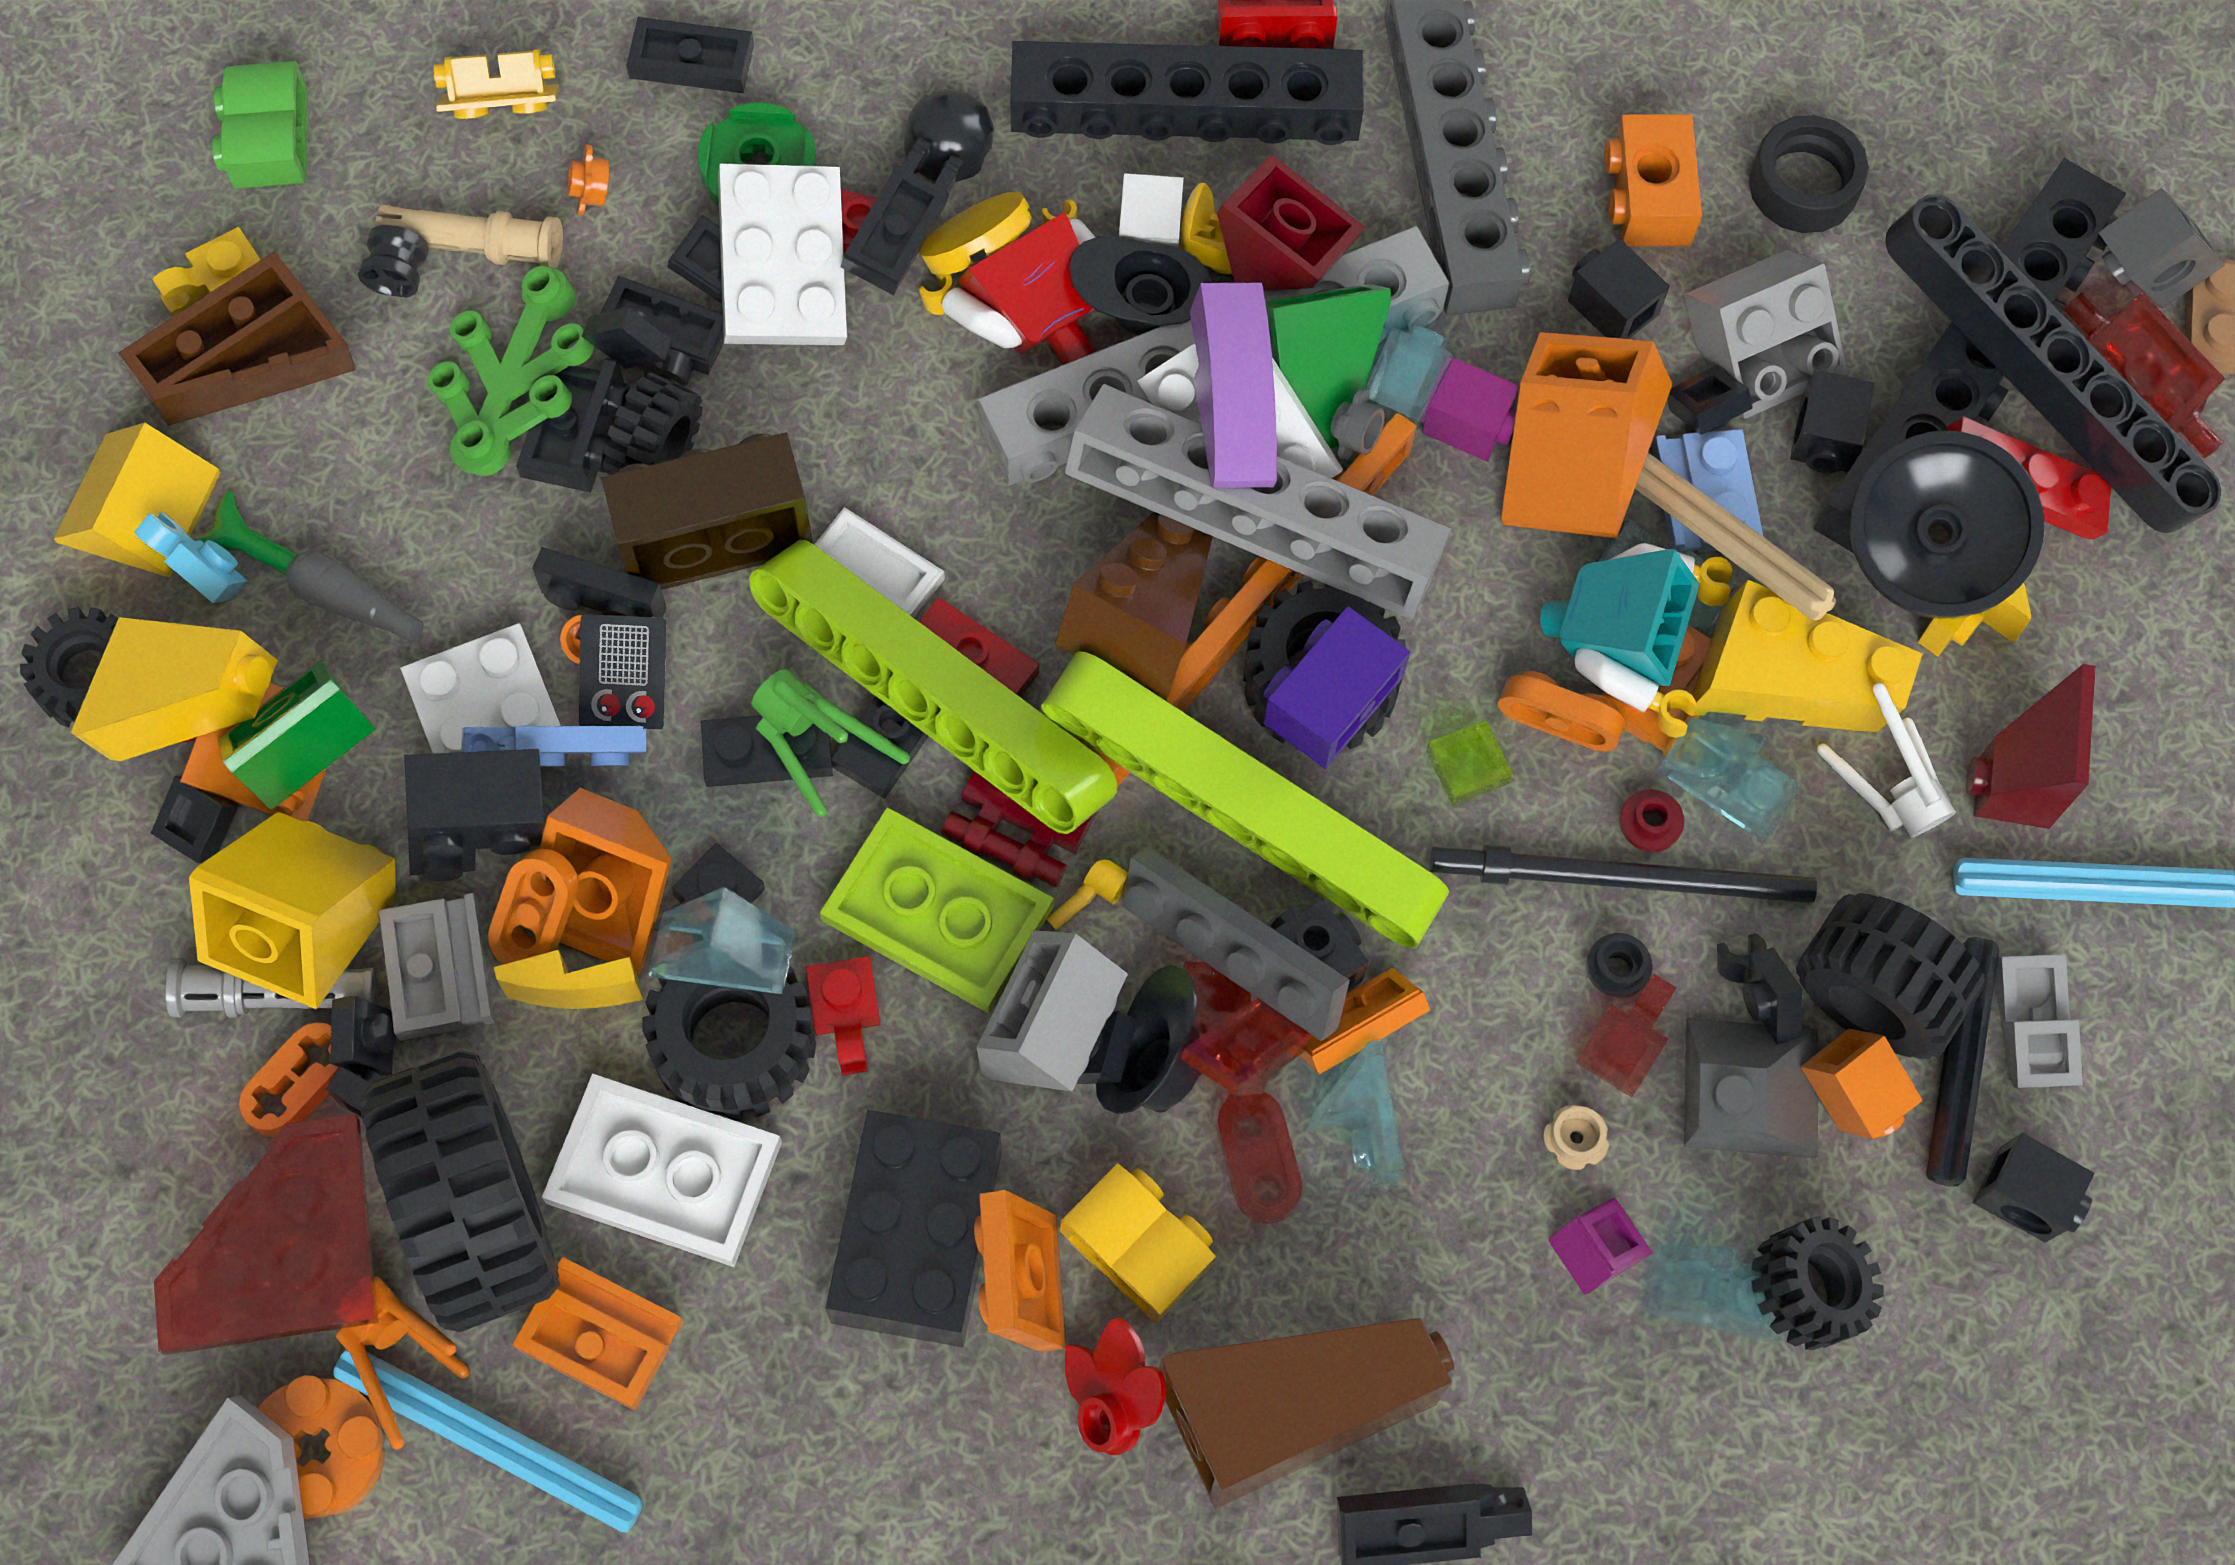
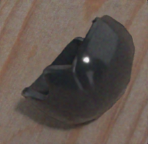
(954, 126)

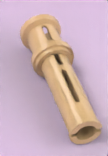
(497, 236)

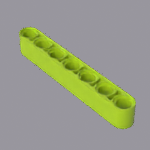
(934, 686)
(1245, 799)

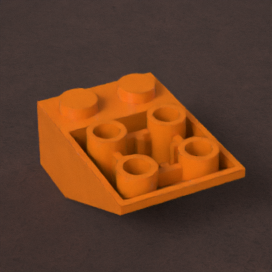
(1582, 432)

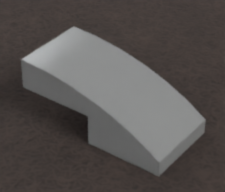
(2036, 1021)

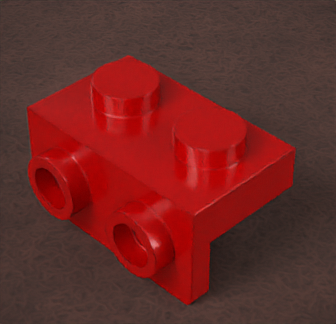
(1277, 23)

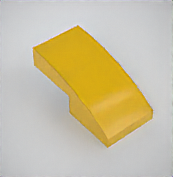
(547, 982)

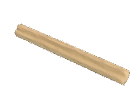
(1735, 539)

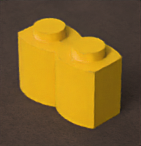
(1139, 1241)

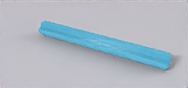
(2094, 882)
(498, 1444)

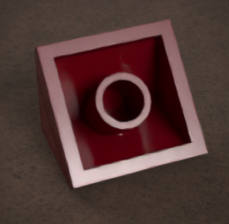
(1283, 230)

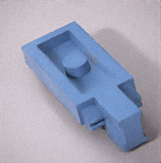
(604, 743)

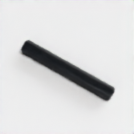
(1962, 1078)

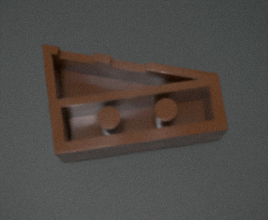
(237, 346)
(1139, 602)

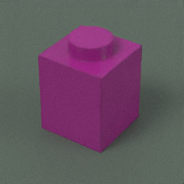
(1472, 410)

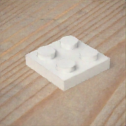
(479, 686)

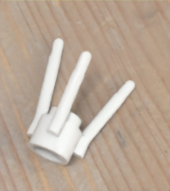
(1920, 798)

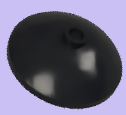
(1970, 491)

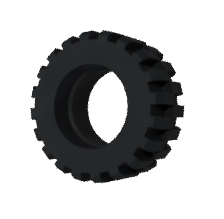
(458, 1191)

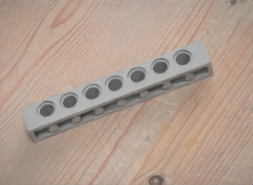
(1064, 394)

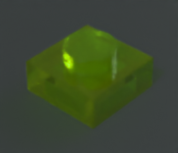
(1469, 762)

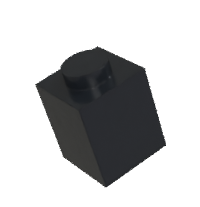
(1617, 291)

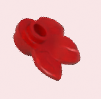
(1114, 1389)

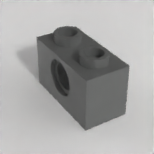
(2159, 250)

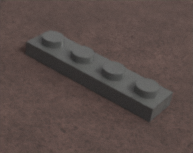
(1235, 943)

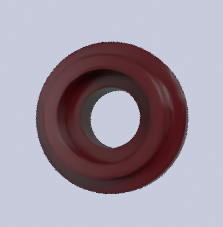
(1644, 835)

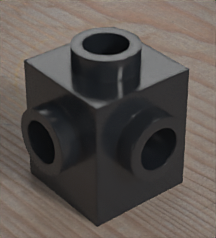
(1325, 936)

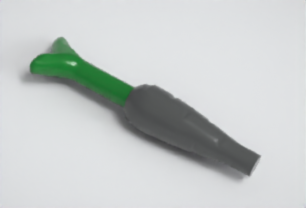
(313, 575)

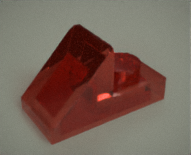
(1245, 1053)

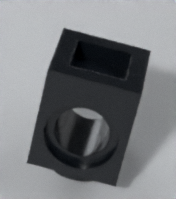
(1832, 422)
(2036, 1189)

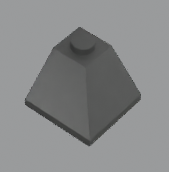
(1749, 1090)

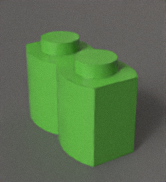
(262, 125)

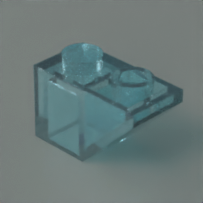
(1409, 371)

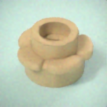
(1579, 1120)

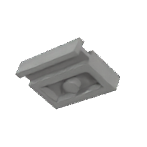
(436, 967)

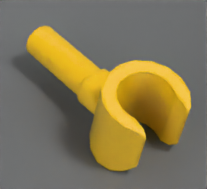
(1103, 879)

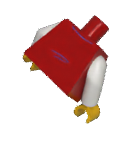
(1023, 291)

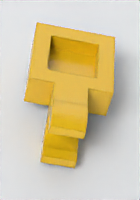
(210, 268)

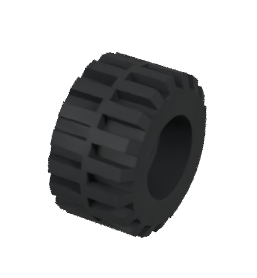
(1285, 631)
(1891, 974)
(734, 1082)

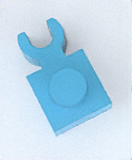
(201, 564)

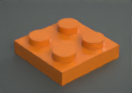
(1020, 1271)

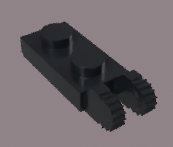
(900, 220)

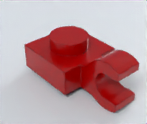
(842, 1004)

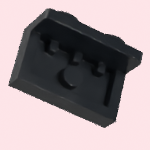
(571, 446)

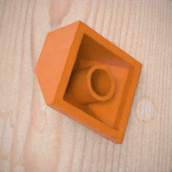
(618, 875)

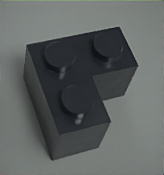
(468, 805)

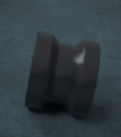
(393, 261)

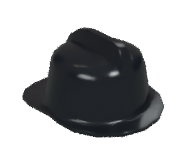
(1137, 281)
(1154, 1067)

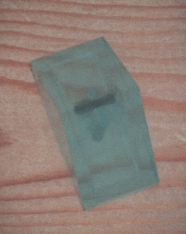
(723, 944)

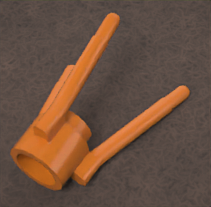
(394, 1321)

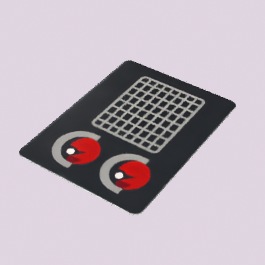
(622, 671)

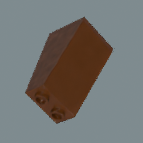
(1295, 1399)

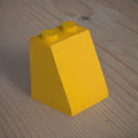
(289, 906)

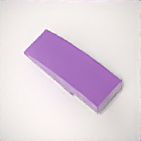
(1235, 384)

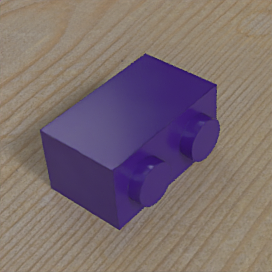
(1335, 686)

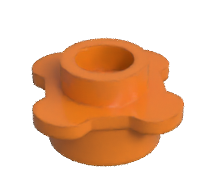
(588, 180)

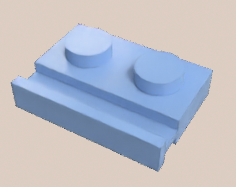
(1717, 467)

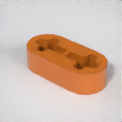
(280, 1073)

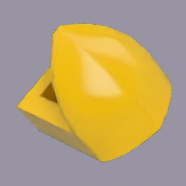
(1201, 231)

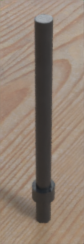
(1497, 864)

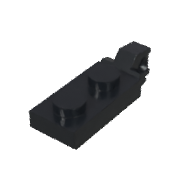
(1429, 1523)

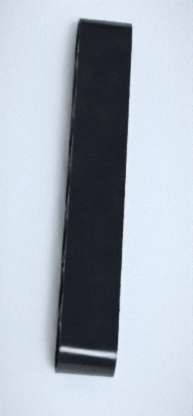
(2080, 373)

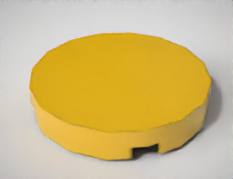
(977, 229)

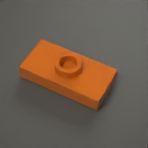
(1367, 1016)

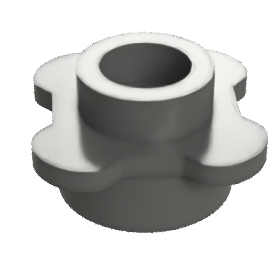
(1357, 425)

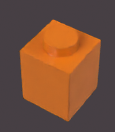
(1862, 1084)

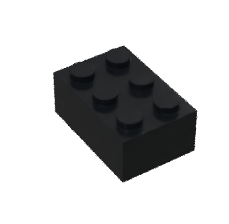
(908, 1228)

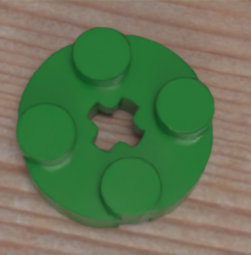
(752, 129)

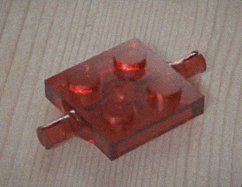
(2155, 363)

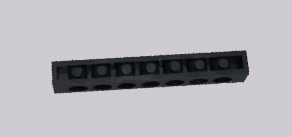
(2069, 205)

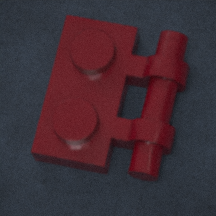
(981, 837)

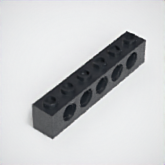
(1208, 73)

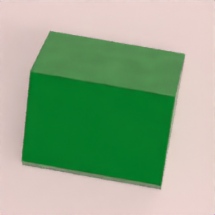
(294, 736)

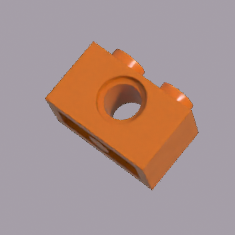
(1658, 150)

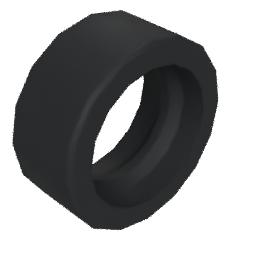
(1818, 137)

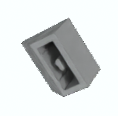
(1769, 327)
(1050, 1013)

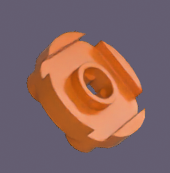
(354, 1441)

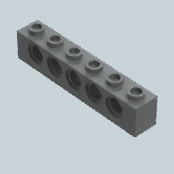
(1476, 276)

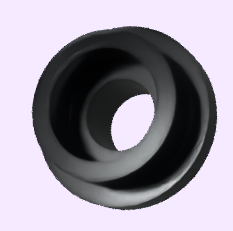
(1628, 949)

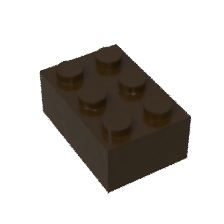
(708, 511)

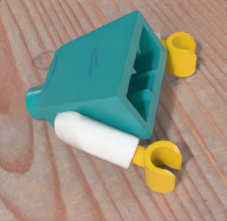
(1631, 624)

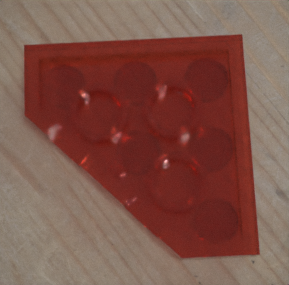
(279, 1249)

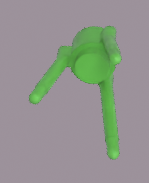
(796, 706)

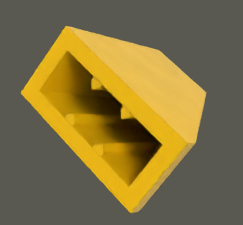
(170, 686)

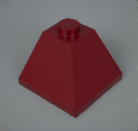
(2039, 758)

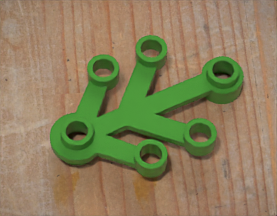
(484, 438)

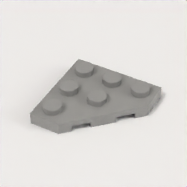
(228, 1499)

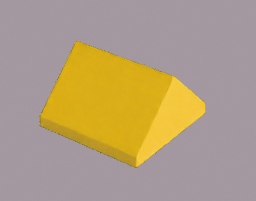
(129, 478)

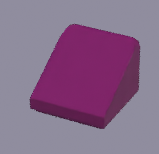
(1599, 1245)

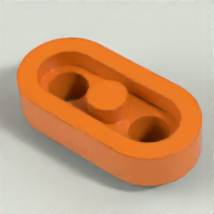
(1579, 718)
(533, 904)

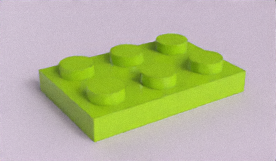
(937, 909)

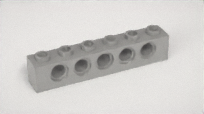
(1298, 523)

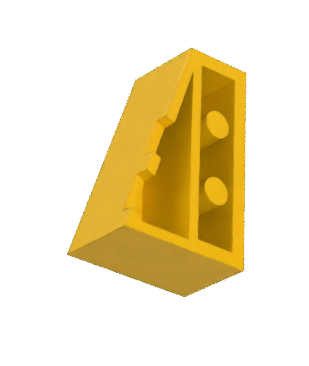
(1790, 667)

